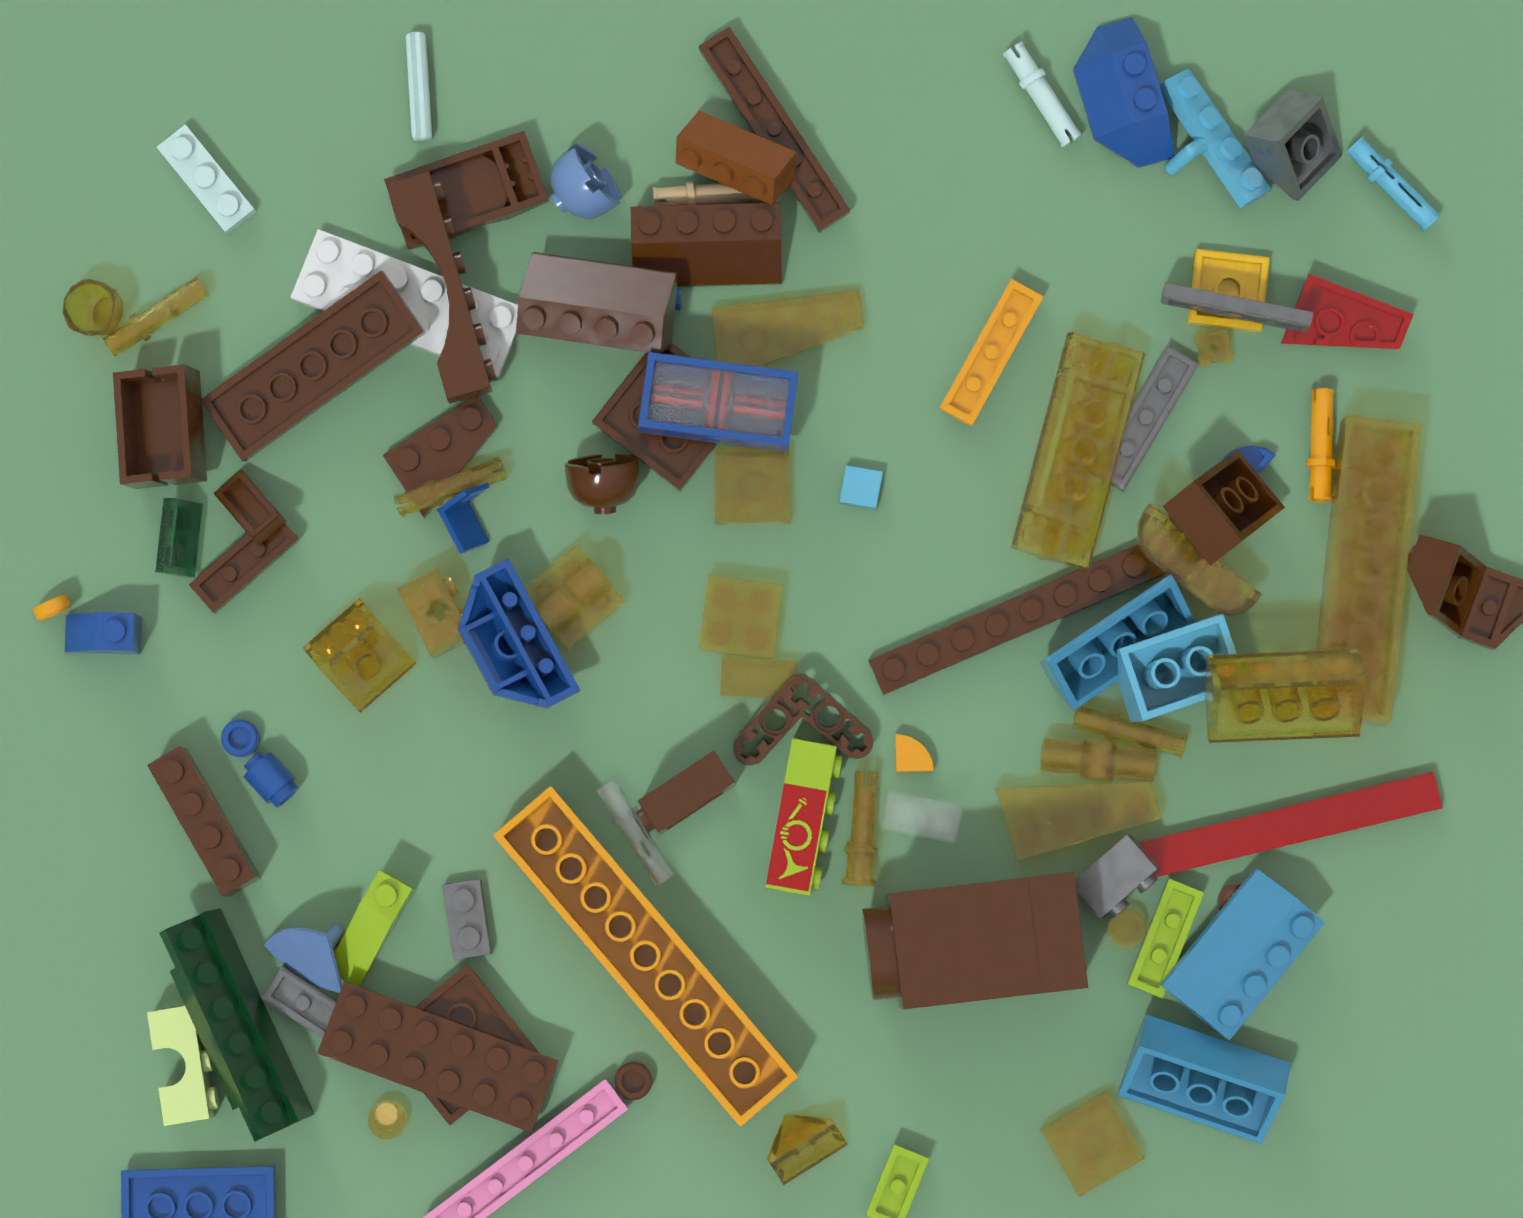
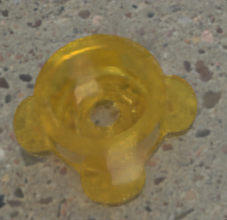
(1221, 340)

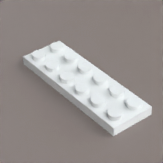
(340, 266)

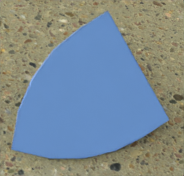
(309, 954)

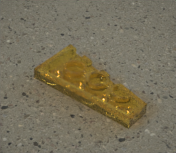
(783, 327)
(1060, 816)

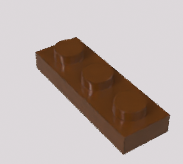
(240, 567)

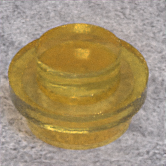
(1126, 929)

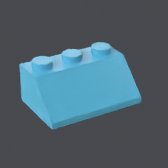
(1170, 667)

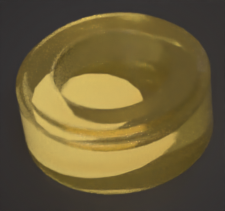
(387, 1119)

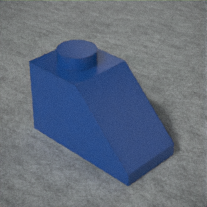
(103, 633)

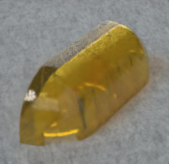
(1173, 553)

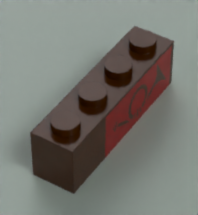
(204, 821)

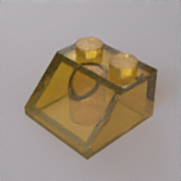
(359, 655)

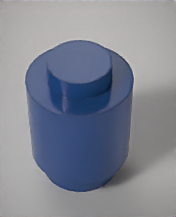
(270, 778)

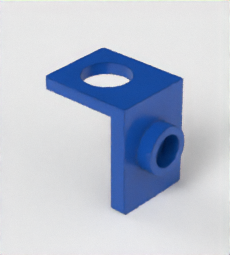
(462, 520)

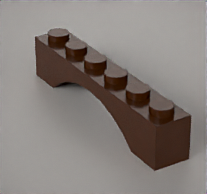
(461, 360)

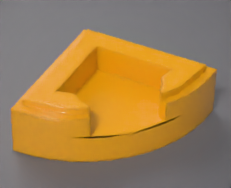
(911, 755)

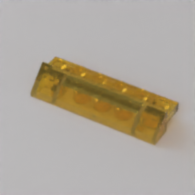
(1077, 450)

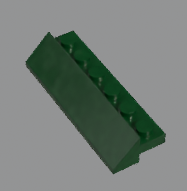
(234, 1024)

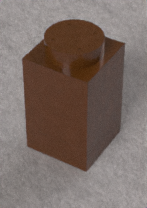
(976, 942)

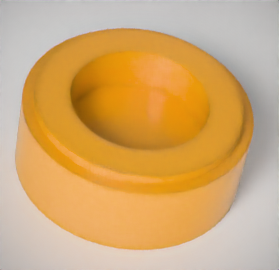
(52, 607)

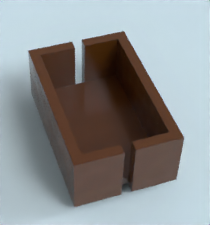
(159, 426)

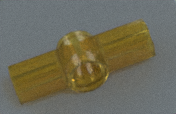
(1098, 760)

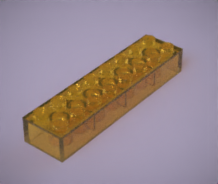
(1370, 551)

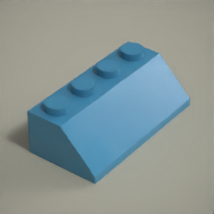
(1091, 661)
(1242, 953)
(1204, 1079)

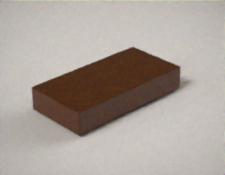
(249, 507)

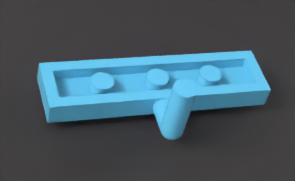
(1212, 139)

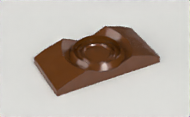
(484, 184)

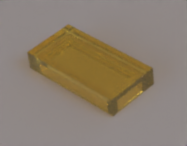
(755, 677)

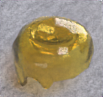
(92, 308)

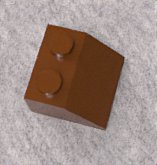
(1445, 580)

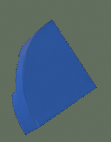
(1257, 456)

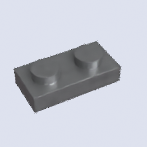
(466, 919)

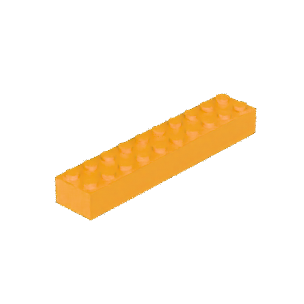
(645, 956)

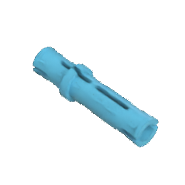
(1392, 183)

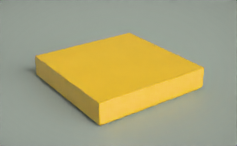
(1229, 275)

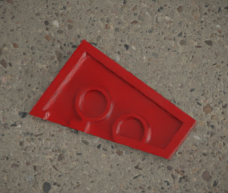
(1347, 318)

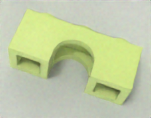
(192, 1096)

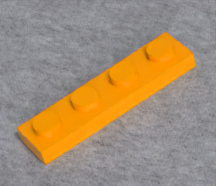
(991, 353)

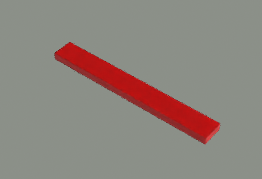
(1294, 824)

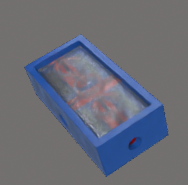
(718, 402)

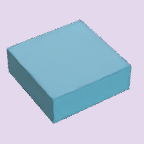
(860, 487)

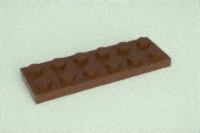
(313, 366)
(438, 1056)

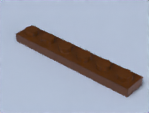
(770, 121)

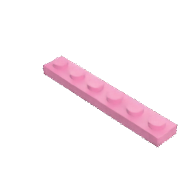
(534, 1155)

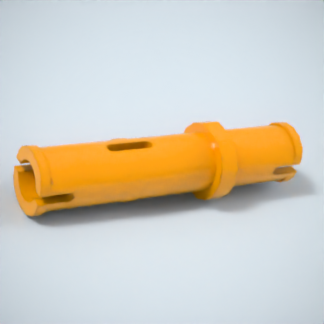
(1321, 445)

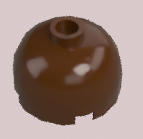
(602, 481)

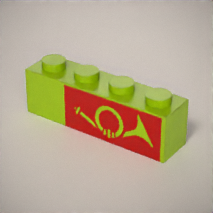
(801, 817)

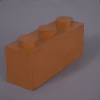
(735, 157)

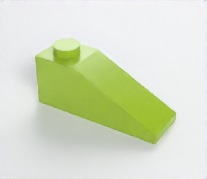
(371, 926)

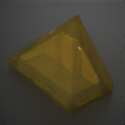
(803, 1144)

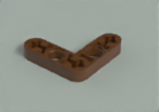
(793, 711)

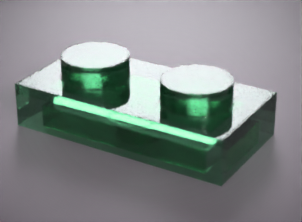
(179, 537)

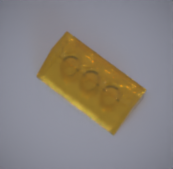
(1284, 695)

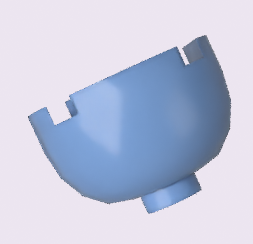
(582, 185)

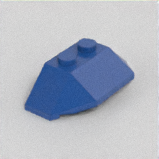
(1124, 95)
(512, 641)

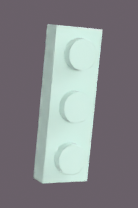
(206, 179)

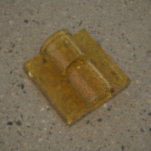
(573, 597)

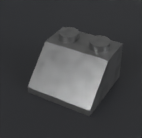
(1294, 143)

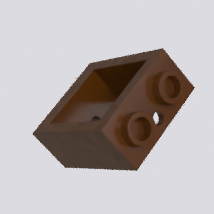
(684, 794)

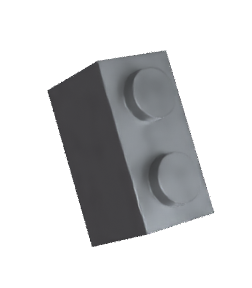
(1116, 876)

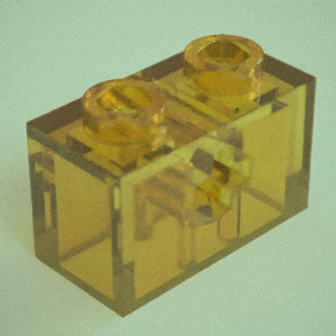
(419, 600)

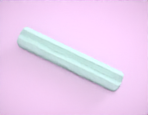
(418, 86)

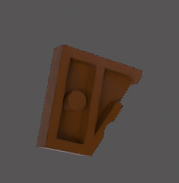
(1495, 610)

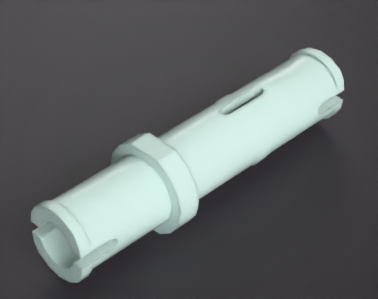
(1043, 96)

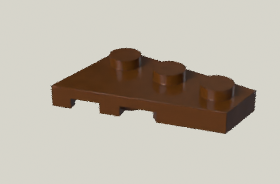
(442, 446)

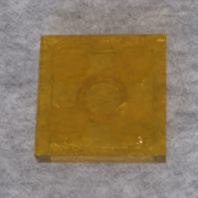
(751, 486)
(740, 617)
(1092, 1143)

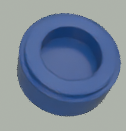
(240, 738)

